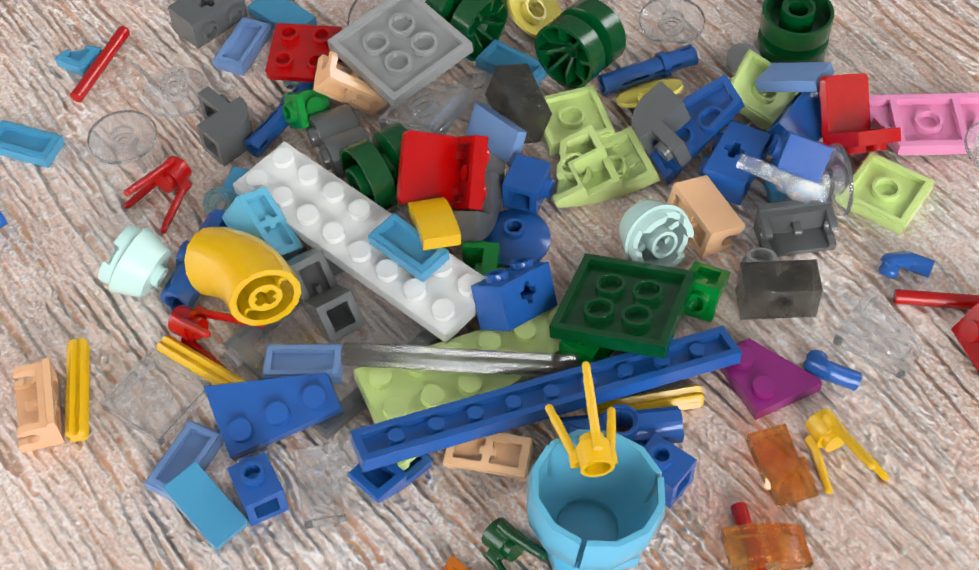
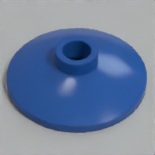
(529, 240)

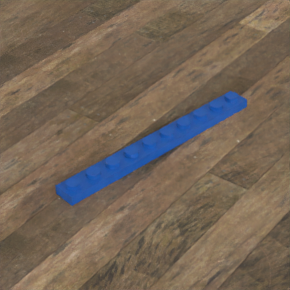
(526, 401)

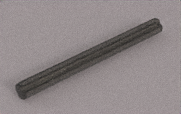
(455, 359)

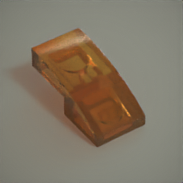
(780, 467)
(766, 545)

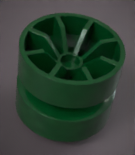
(476, 19)
(795, 30)
(580, 43)
(375, 166)

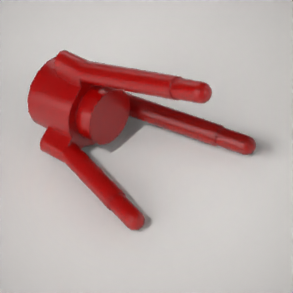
(169, 177)
(193, 326)

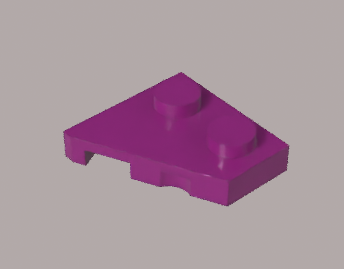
(768, 380)

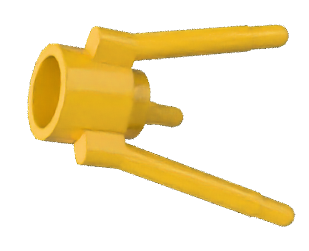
(829, 433)
(594, 452)

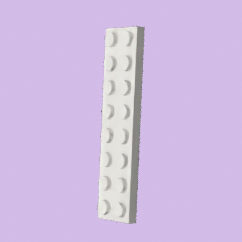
(337, 221)

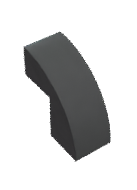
(479, 224)
(325, 301)

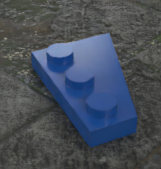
(710, 112)
(270, 409)

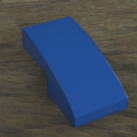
(389, 479)

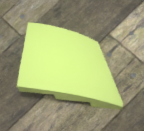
(601, 169)

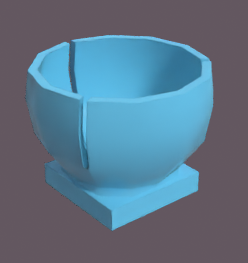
(595, 519)

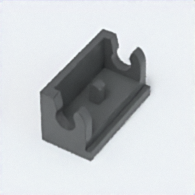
(796, 226)

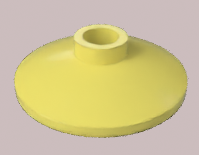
(533, 14)
(632, 96)

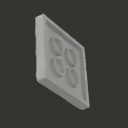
(400, 48)

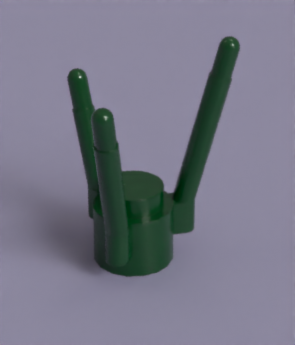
(508, 543)

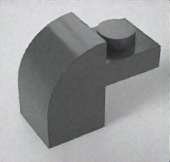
(657, 120)
(225, 125)

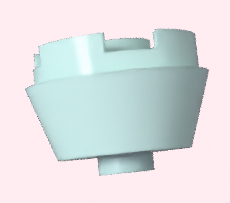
(655, 233)
(136, 262)

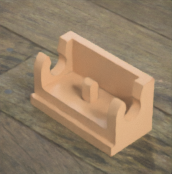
(345, 85)
(708, 213)
(38, 406)
(494, 454)

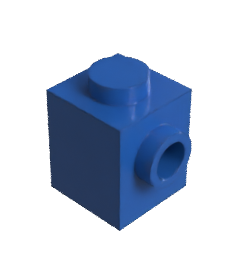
(527, 184)
(675, 465)
(257, 488)

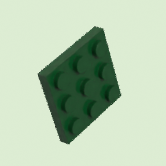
(623, 305)

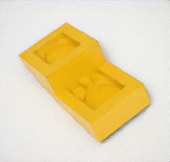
(435, 223)

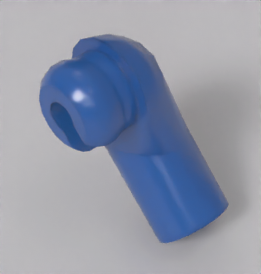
(905, 260)
(819, 366)

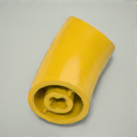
(243, 274)

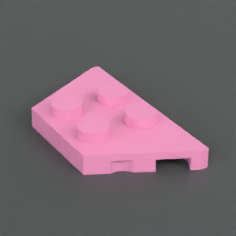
(927, 121)

